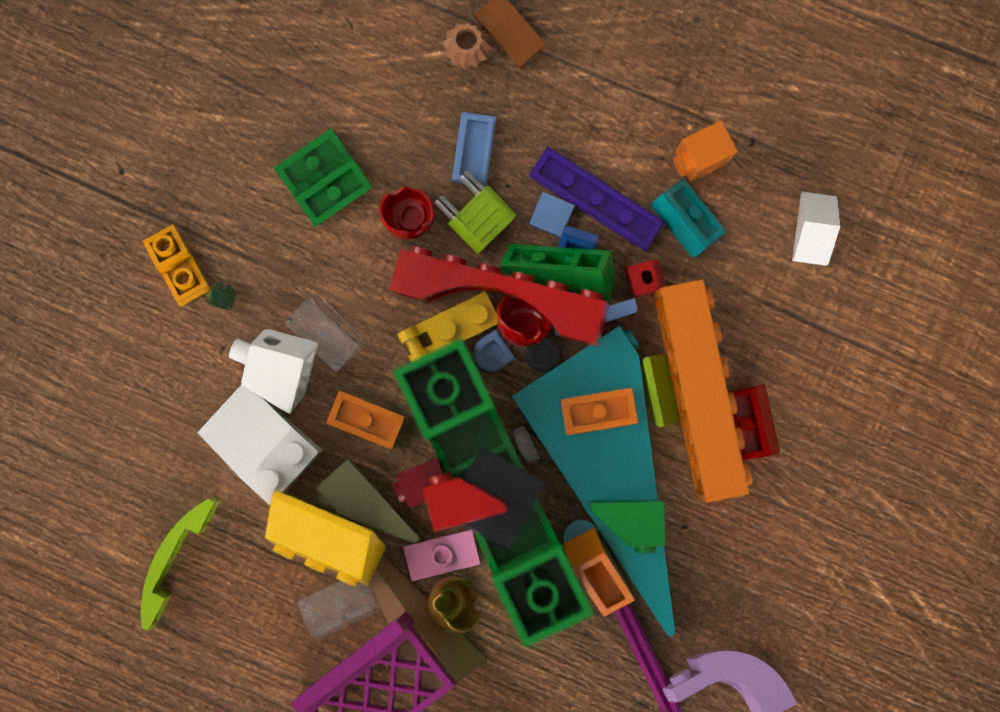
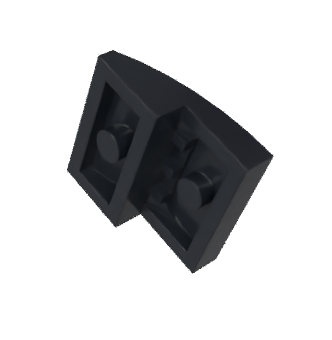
(511, 485)

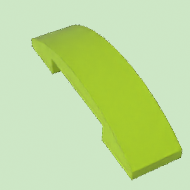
(153, 598)

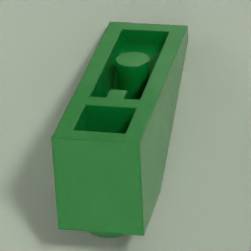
(570, 266)

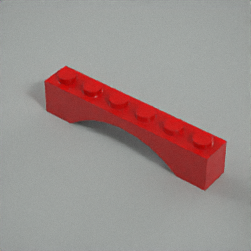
(430, 279)

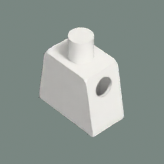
(276, 366)

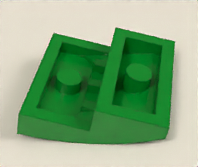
(322, 177)

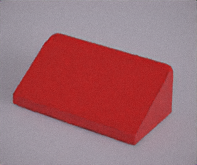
(755, 422)

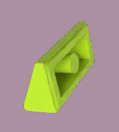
(659, 390)

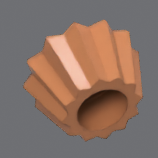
(466, 45)

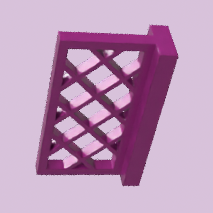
(363, 660)

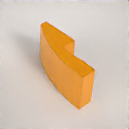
(176, 265)

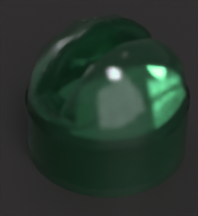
(221, 298)

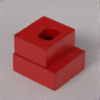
(635, 282)

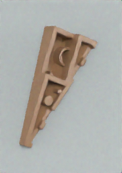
(398, 594)

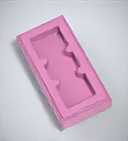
(441, 555)

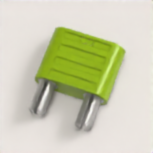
(481, 217)

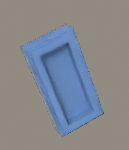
(474, 147)

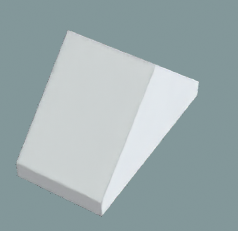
(816, 228)

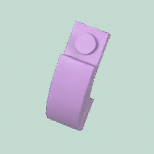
(752, 677)

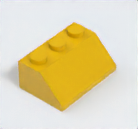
(323, 540)

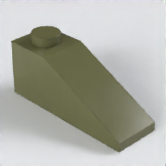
(358, 498)

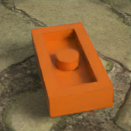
(599, 411)
(365, 420)

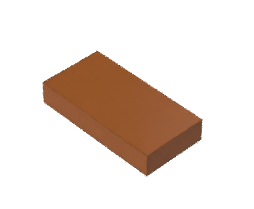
(510, 31)

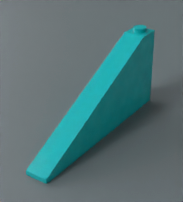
(604, 462)

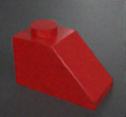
(459, 501)

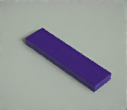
(596, 199)

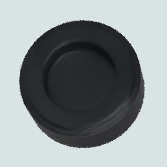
(543, 355)

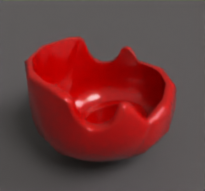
(407, 213)
(521, 322)

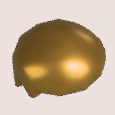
(453, 605)

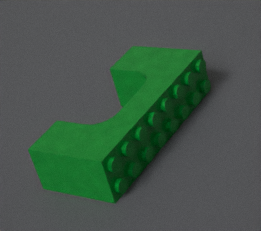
(458, 421)

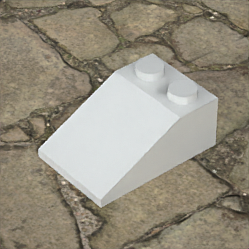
(259, 443)

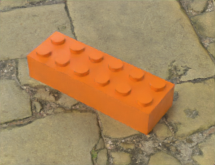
(701, 391)

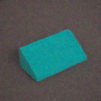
(688, 218)

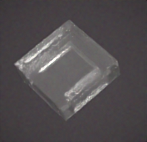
(525, 444)

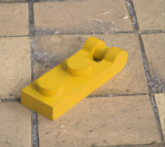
(455, 323)

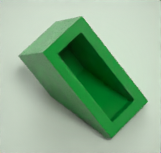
(634, 521)

